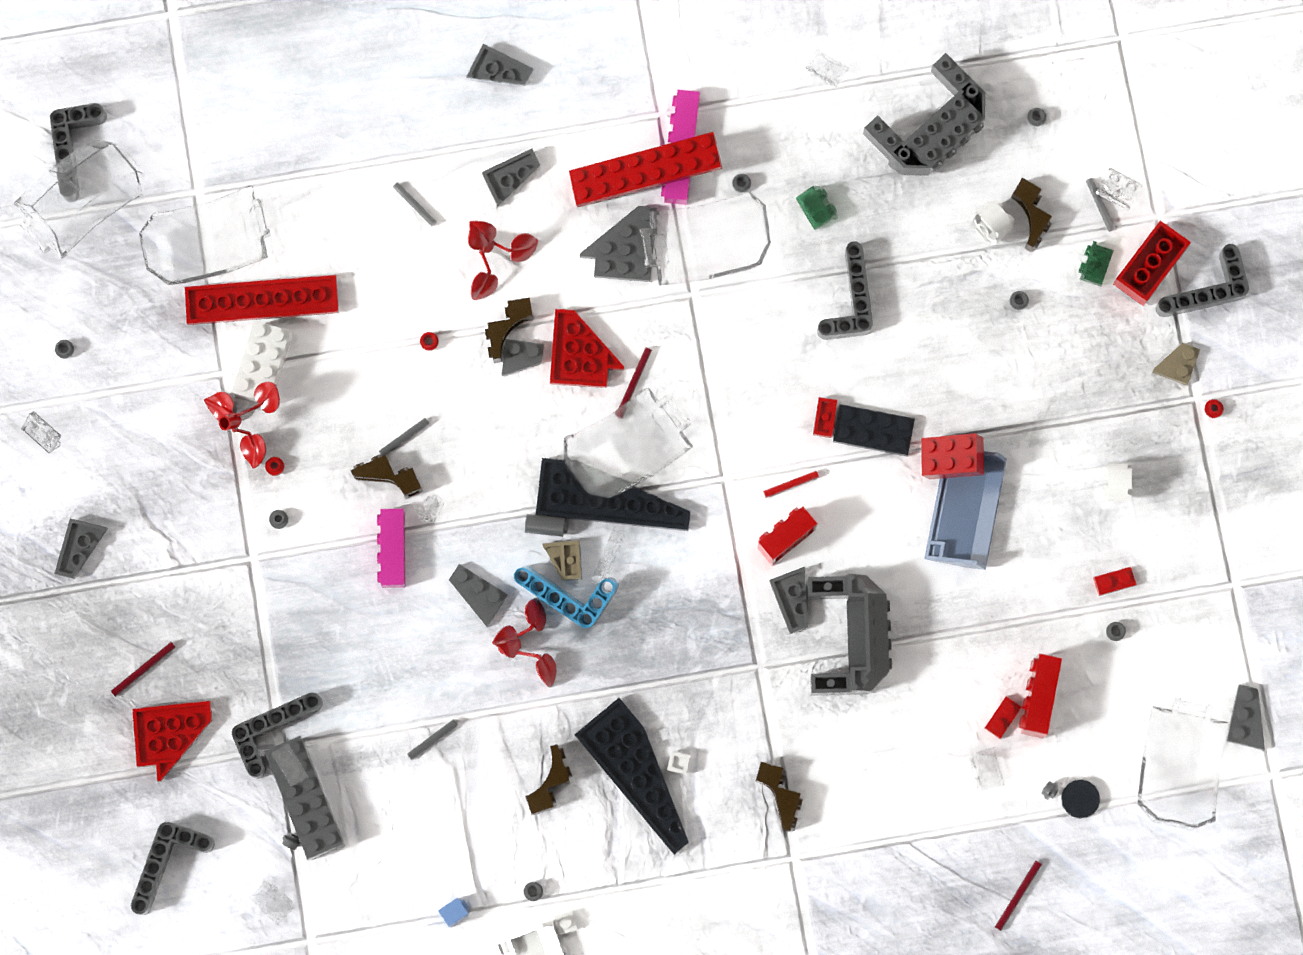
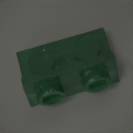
(817, 207)
(1096, 264)

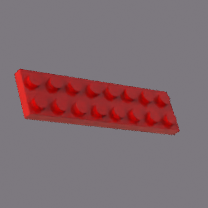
(645, 169)
(261, 300)

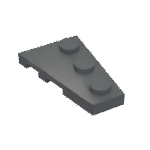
(77, 546)
(791, 598)
(1246, 720)

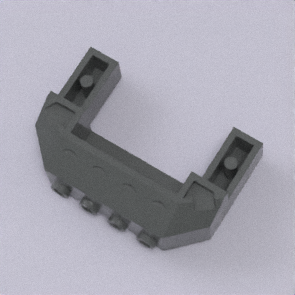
(940, 133)
(865, 630)

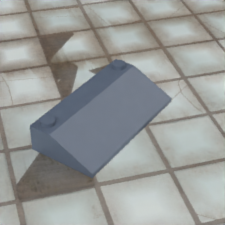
(966, 516)

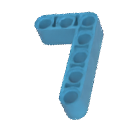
(566, 598)

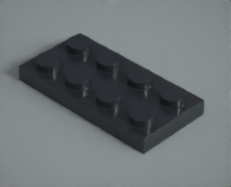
(873, 430)

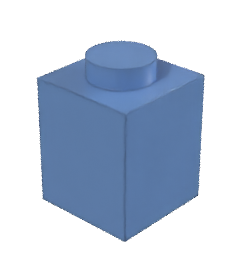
(454, 911)

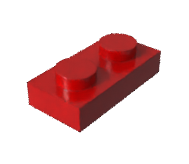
(825, 417)
(1114, 581)
(1002, 717)

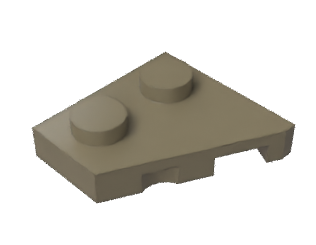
(1178, 364)
(566, 559)

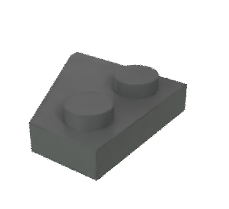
(521, 355)

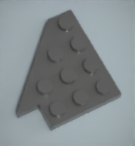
(621, 250)

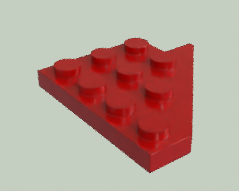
(579, 354)
(167, 733)

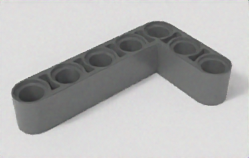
(69, 123)
(1210, 292)
(856, 297)
(269, 725)
(162, 860)

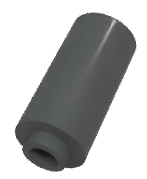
(545, 525)

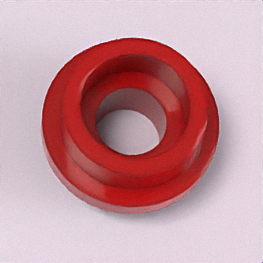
(429, 335)
(1213, 414)
(274, 472)

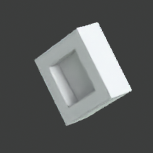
(678, 763)
(565, 923)

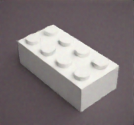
(261, 359)

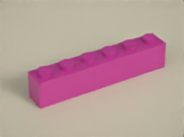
(684, 127)

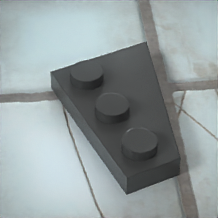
(498, 67)
(510, 174)
(478, 593)

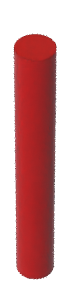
(790, 484)

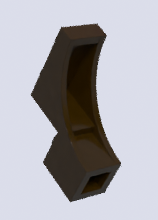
(1026, 195)
(497, 331)
(541, 799)

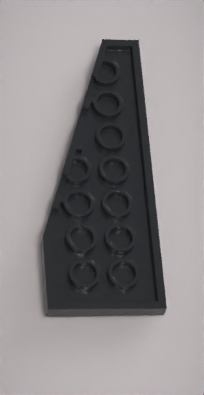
(565, 497)
(626, 756)

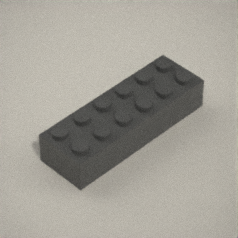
(307, 804)

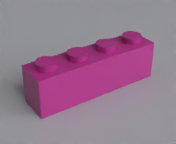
(391, 548)

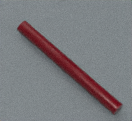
(636, 376)
(142, 669)
(1018, 895)

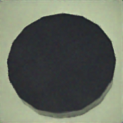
(1080, 799)

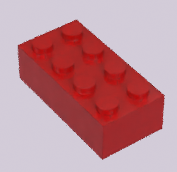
(1151, 263)
(1041, 695)

